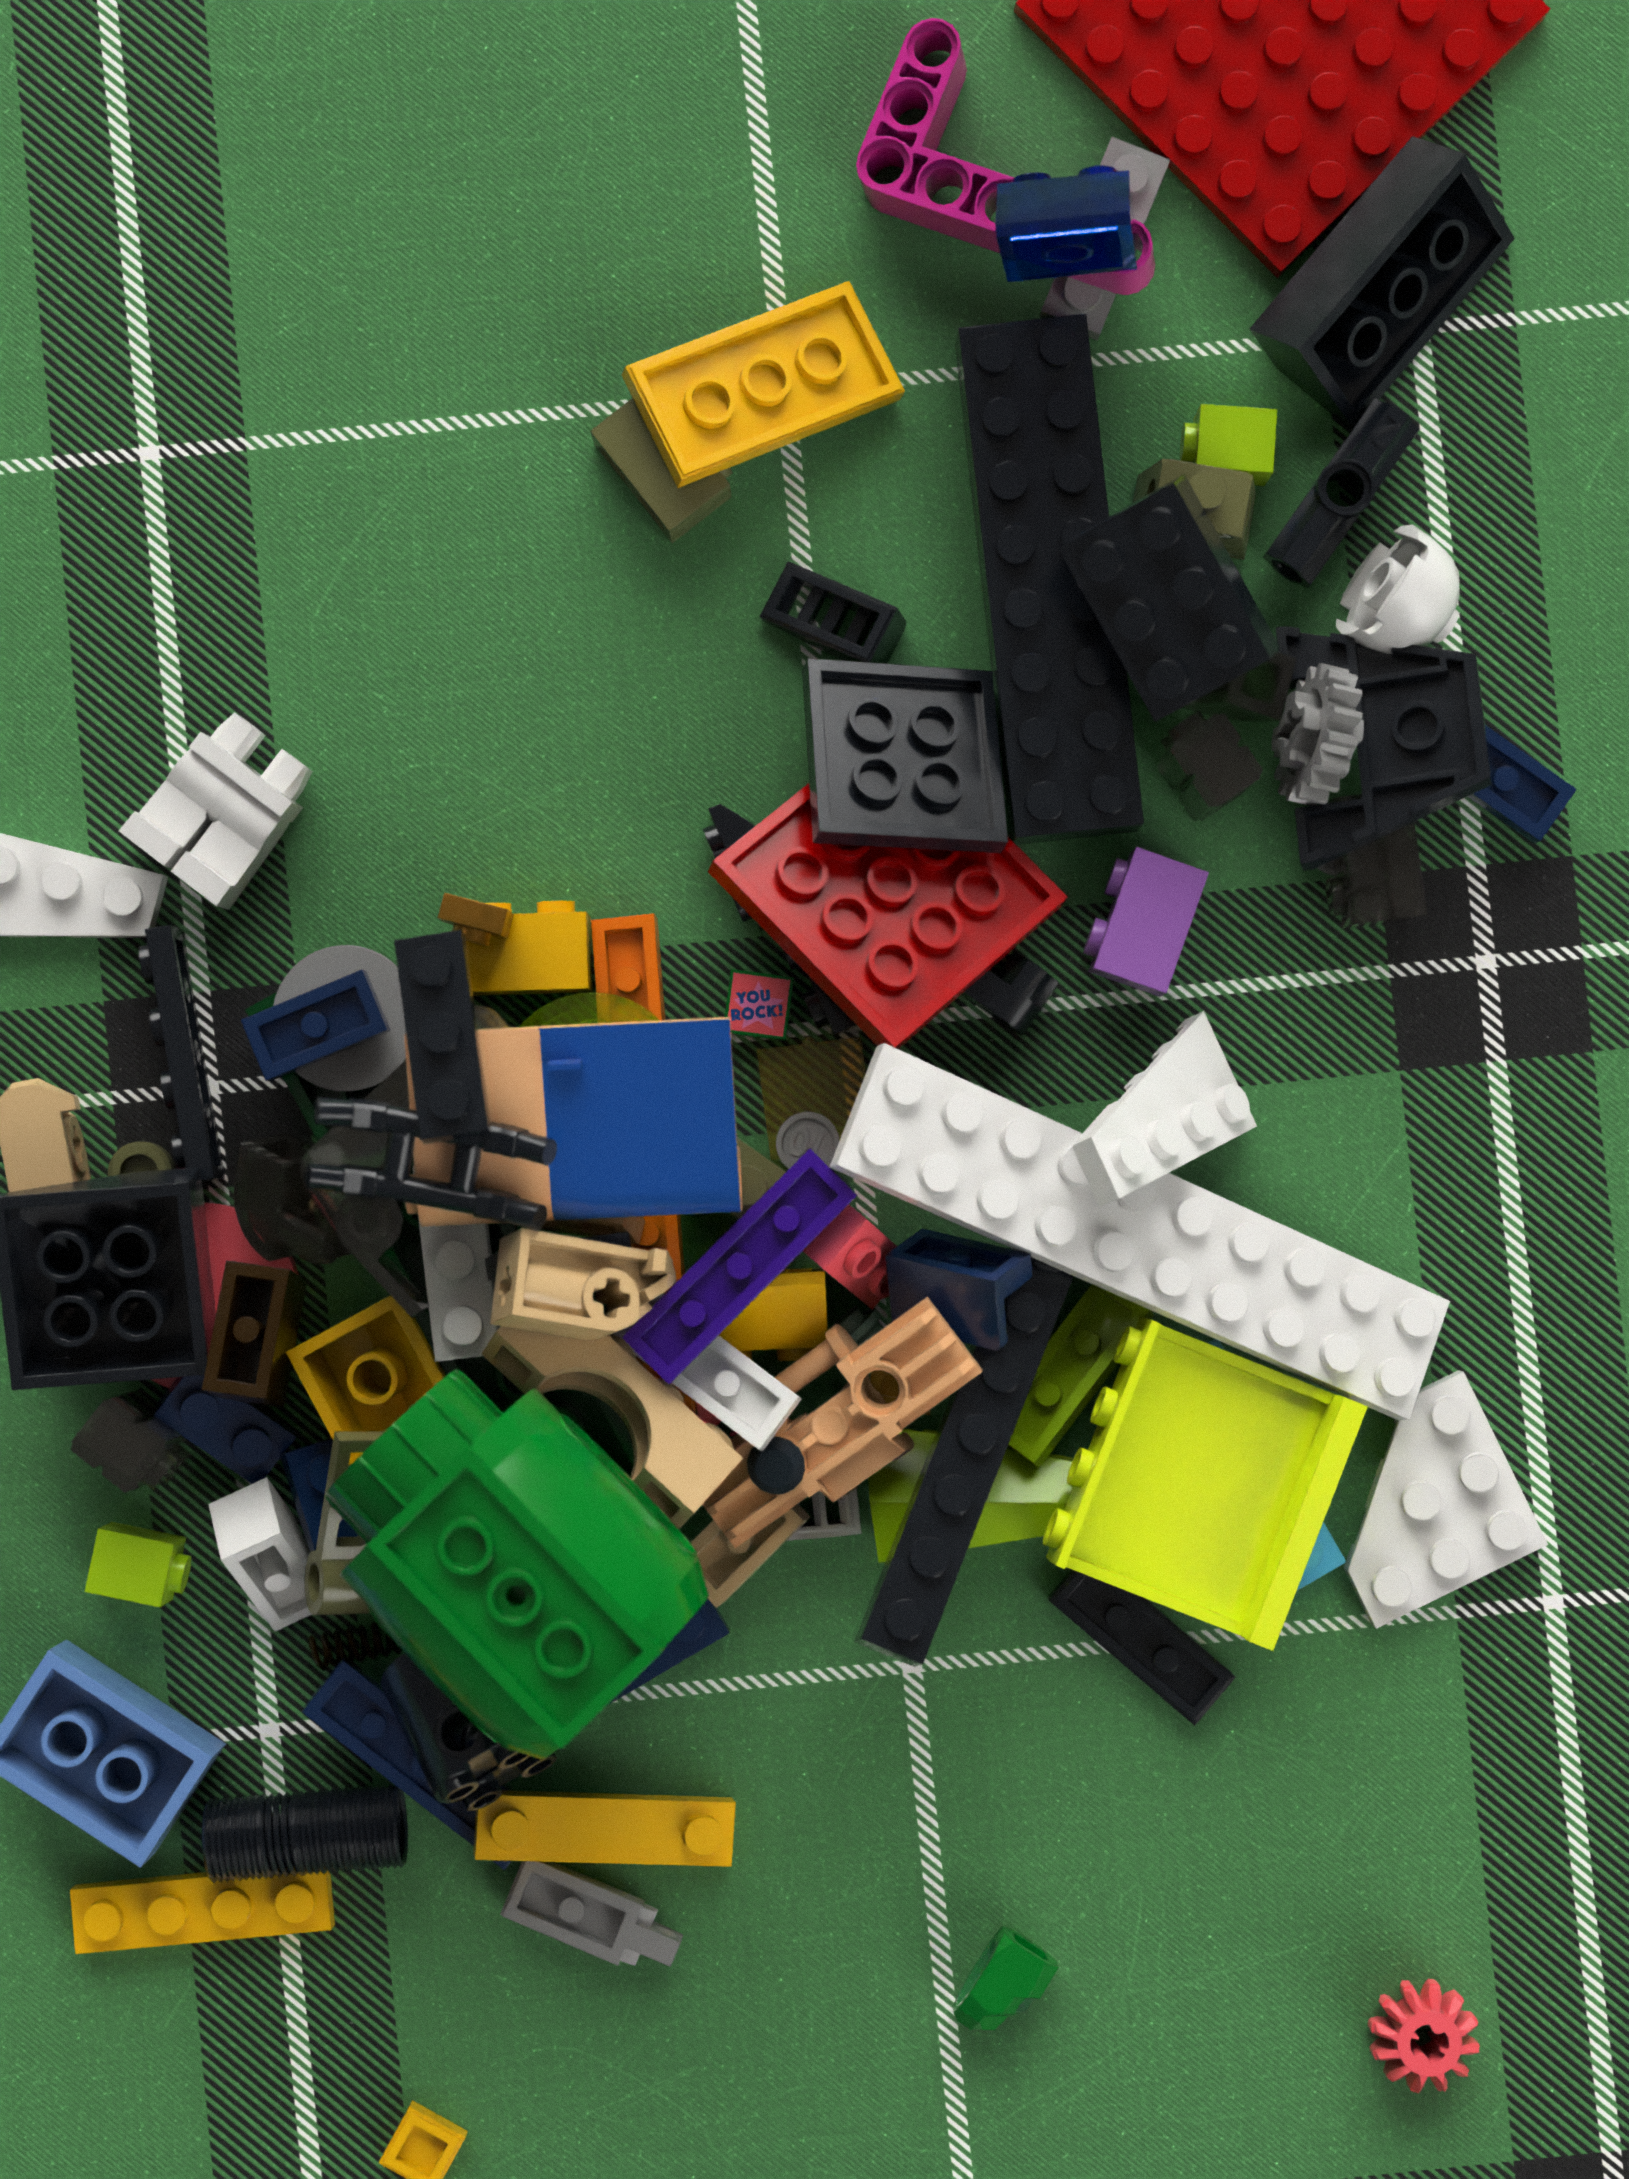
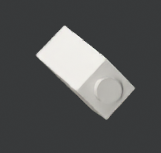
(263, 1551)

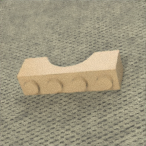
(675, 1452)

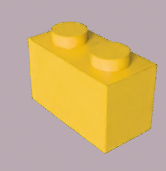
(540, 956)

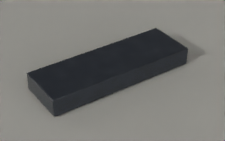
(1144, 1643)

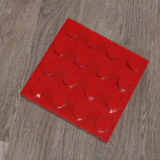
(884, 926)

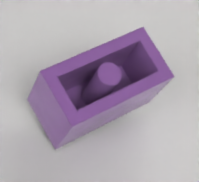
(1146, 920)

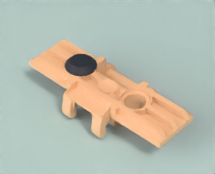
(851, 1431)

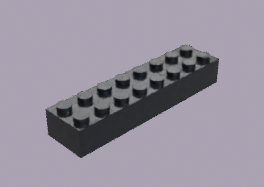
(1053, 667)

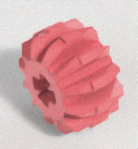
(1448, 2037)

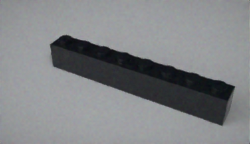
(960, 1476)

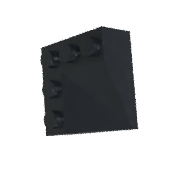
(106, 1280)

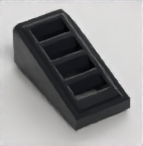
(881, 641)

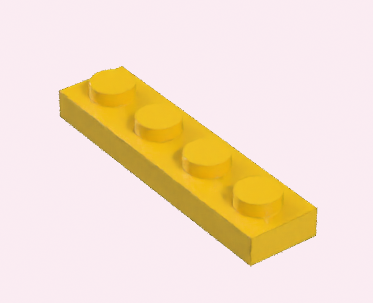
(196, 1910)

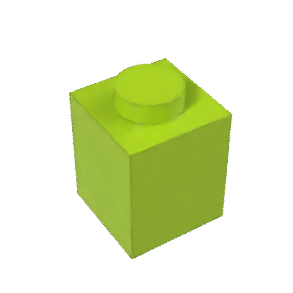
(1232, 439)
(138, 1565)

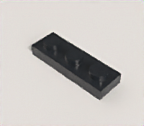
(442, 1037)

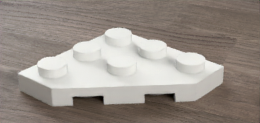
(1438, 1507)

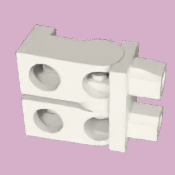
(218, 814)

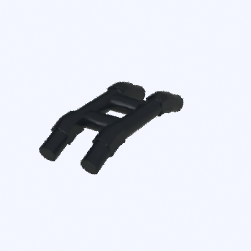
(395, 1179)

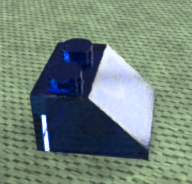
(1066, 224)

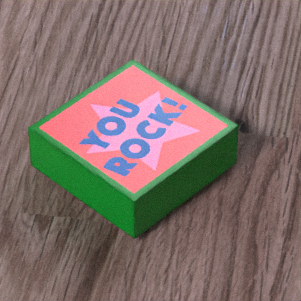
(759, 1004)

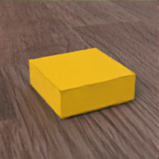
(423, 2144)

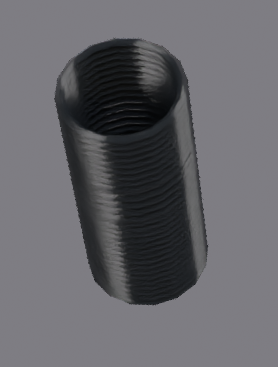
(323, 1830)

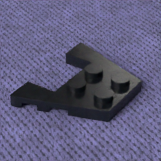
(1418, 742)

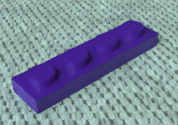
(739, 1266)

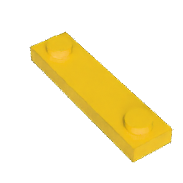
(606, 1829)

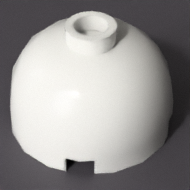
(1402, 594)

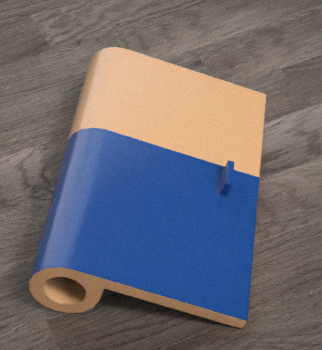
(634, 1116)

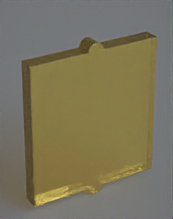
(810, 1079)

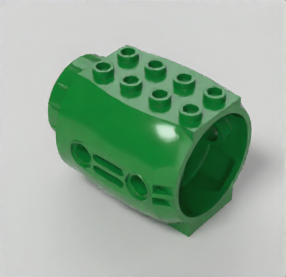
(514, 1562)

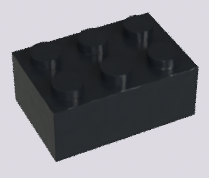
(1169, 598)

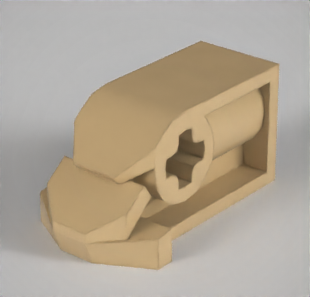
(41, 1136)
(550, 1282)

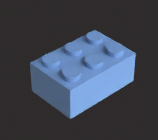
(103, 1752)

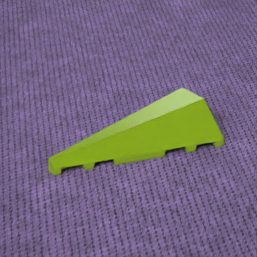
(1014, 1510)

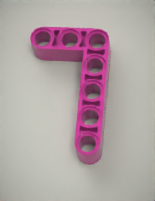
(928, 170)

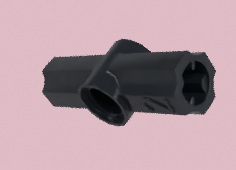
(1361, 462)

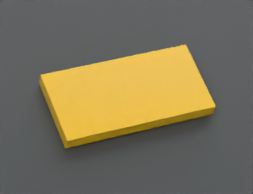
(762, 383)

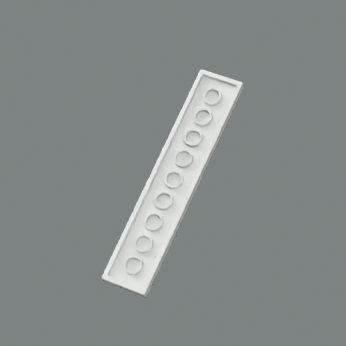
(1159, 1246)

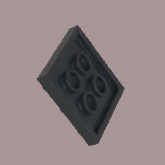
(903, 756)

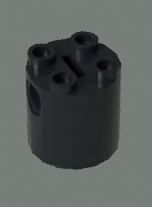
(448, 1746)

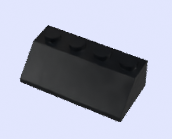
(1384, 279)

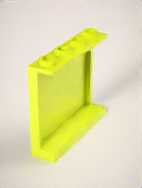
(1203, 1481)

